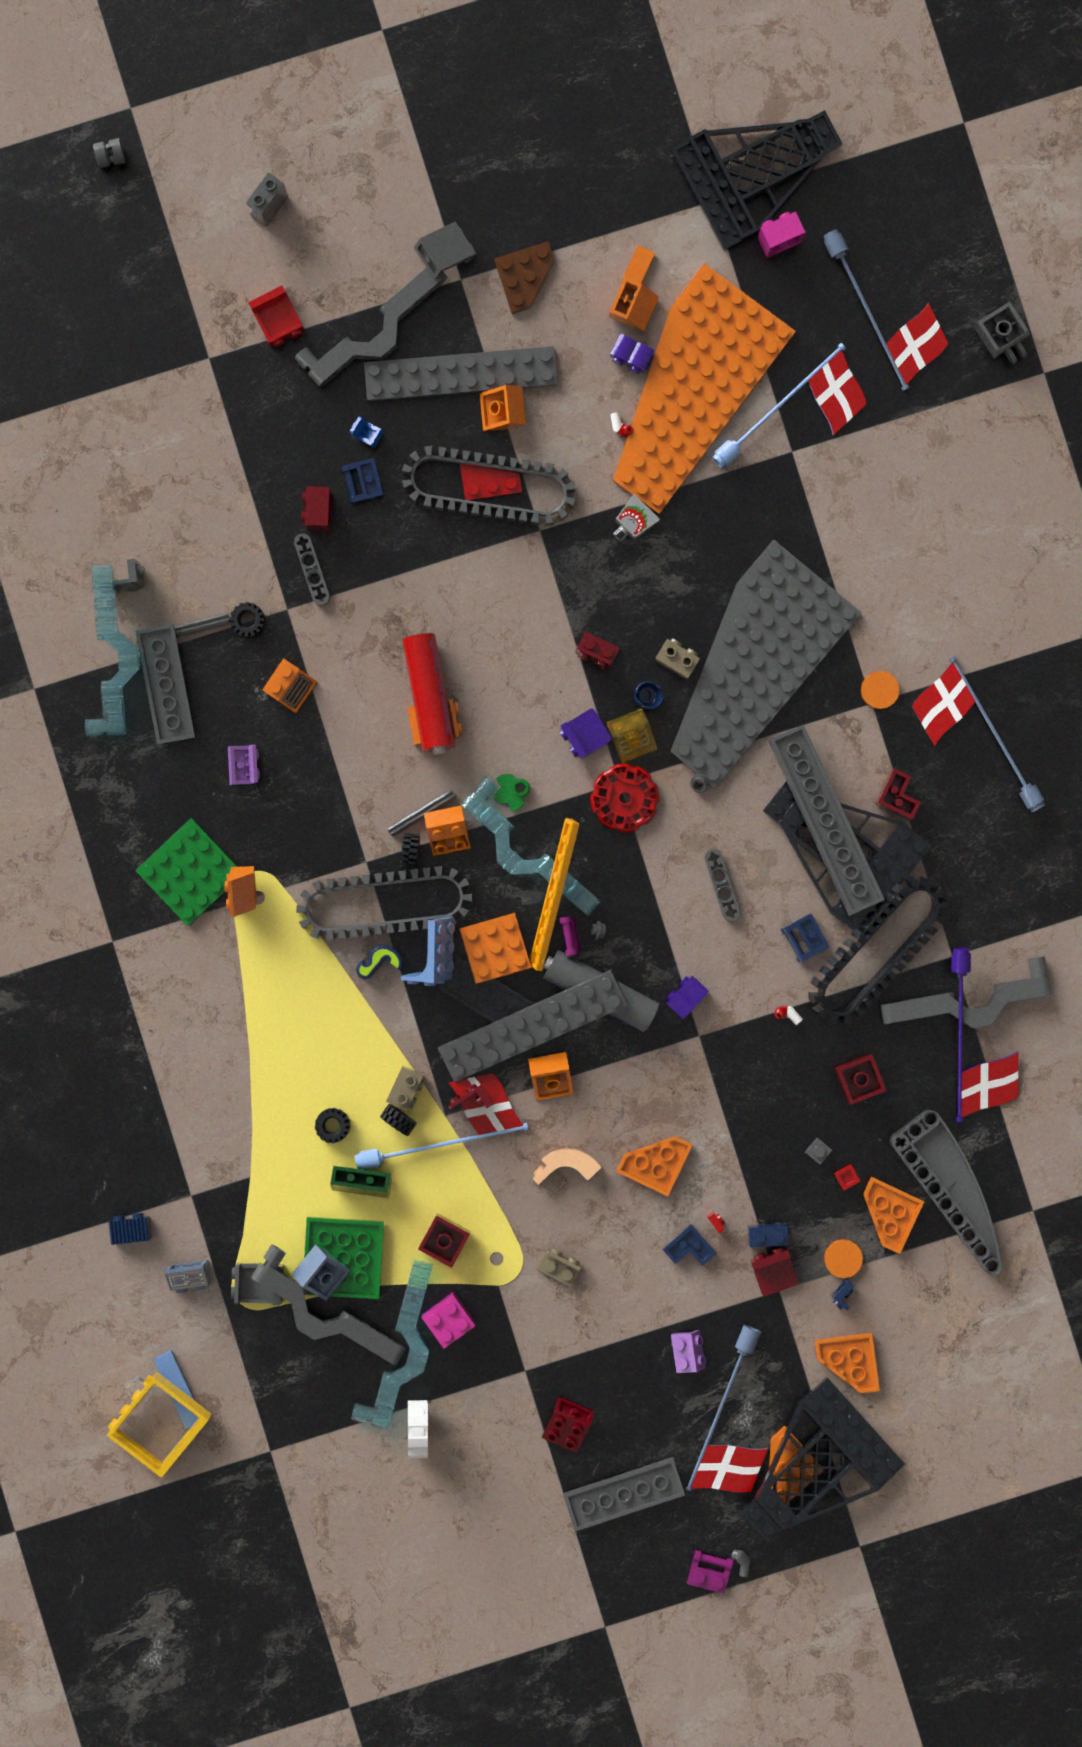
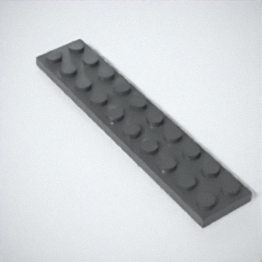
(459, 373)
(826, 820)
(533, 1025)

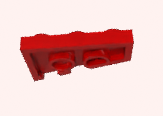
(488, 483)

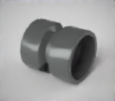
(102, 154)

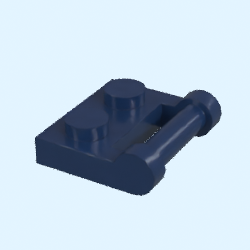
(368, 478)
(810, 934)

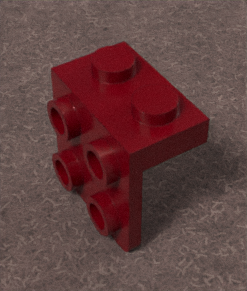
(774, 1271)

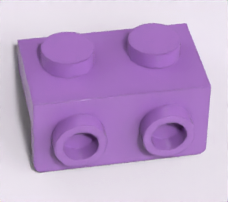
(243, 765)
(688, 1351)

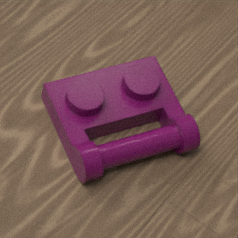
(571, 935)
(707, 1577)

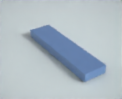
(170, 1369)

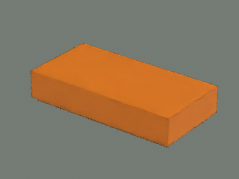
(639, 264)

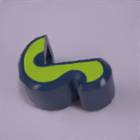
(376, 958)

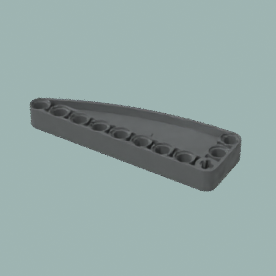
(949, 1168)

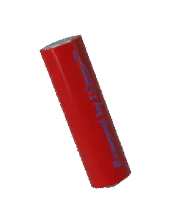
(428, 693)

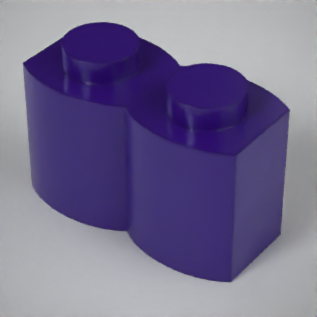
(632, 353)
(686, 997)

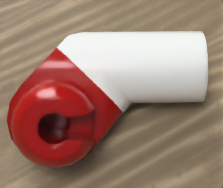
(618, 427)
(787, 1012)

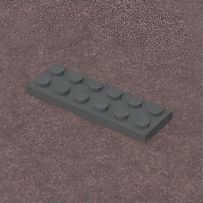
(165, 684)
(624, 1494)

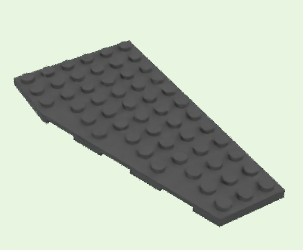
(764, 650)

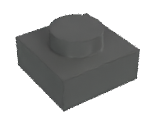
(818, 1151)

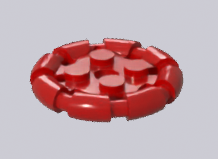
(621, 809)

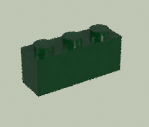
(361, 1181)

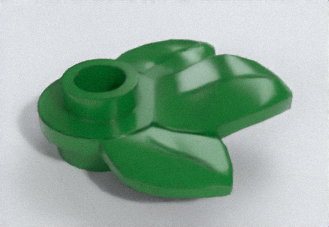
(508, 792)

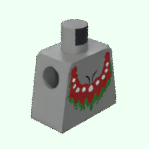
(634, 519)

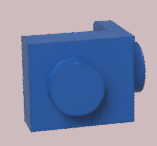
(366, 432)

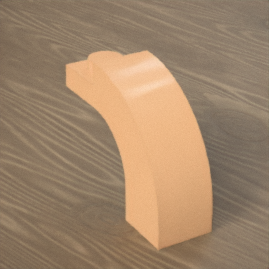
(567, 1157)

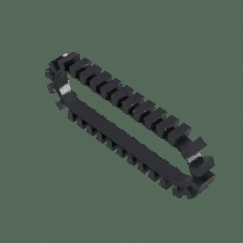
(924, 885)

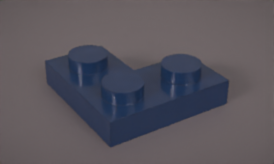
(689, 1241)

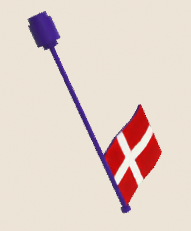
(988, 1082)

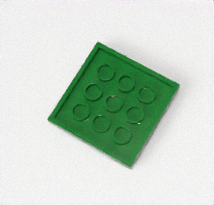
(188, 872)
(356, 1246)

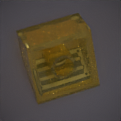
(631, 735)

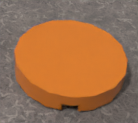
(879, 690)
(843, 1258)

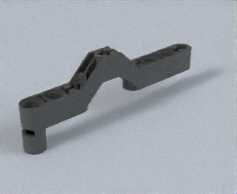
(380, 346)
(974, 1017)
(311, 1325)

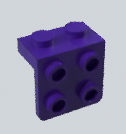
(585, 734)

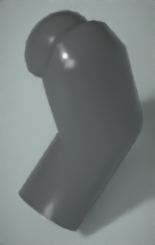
(744, 1561)

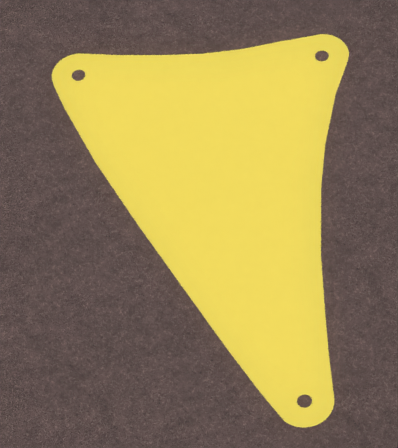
(324, 1049)

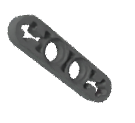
(313, 569)
(725, 884)

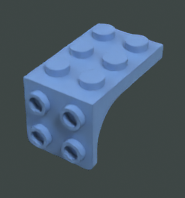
(440, 954)

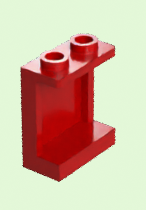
(276, 316)

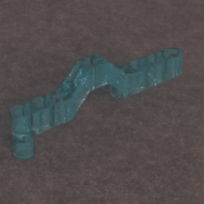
(128, 655)
(511, 861)
(417, 1357)

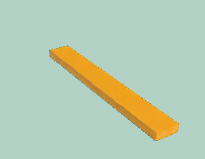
(554, 894)

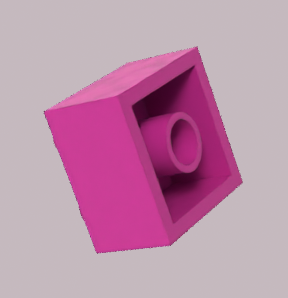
(781, 234)
(448, 1320)

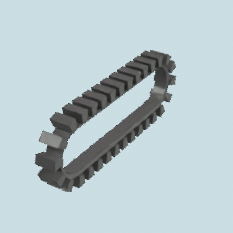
(407, 484)
(379, 876)

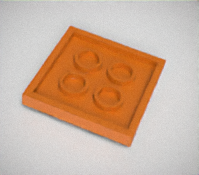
(495, 948)

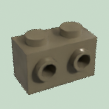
(677, 658)
(405, 1088)

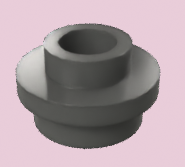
(698, 787)
(598, 930)

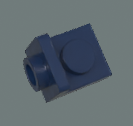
(843, 1290)

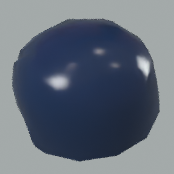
(648, 696)

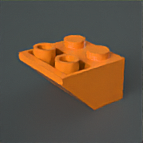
(633, 304)
(447, 830)
(241, 890)

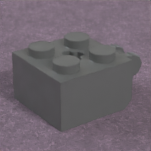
(998, 342)

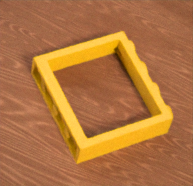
(137, 1450)

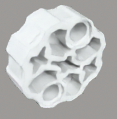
(418, 1429)

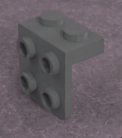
(136, 575)

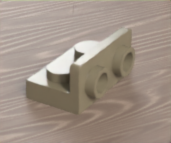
(559, 1267)

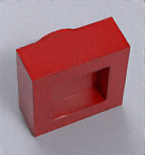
(847, 1177)
(716, 1221)

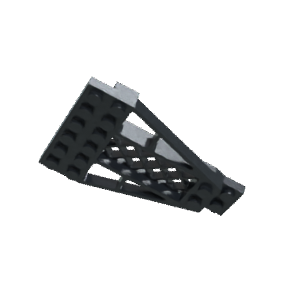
(715, 188)
(889, 864)
(849, 1434)

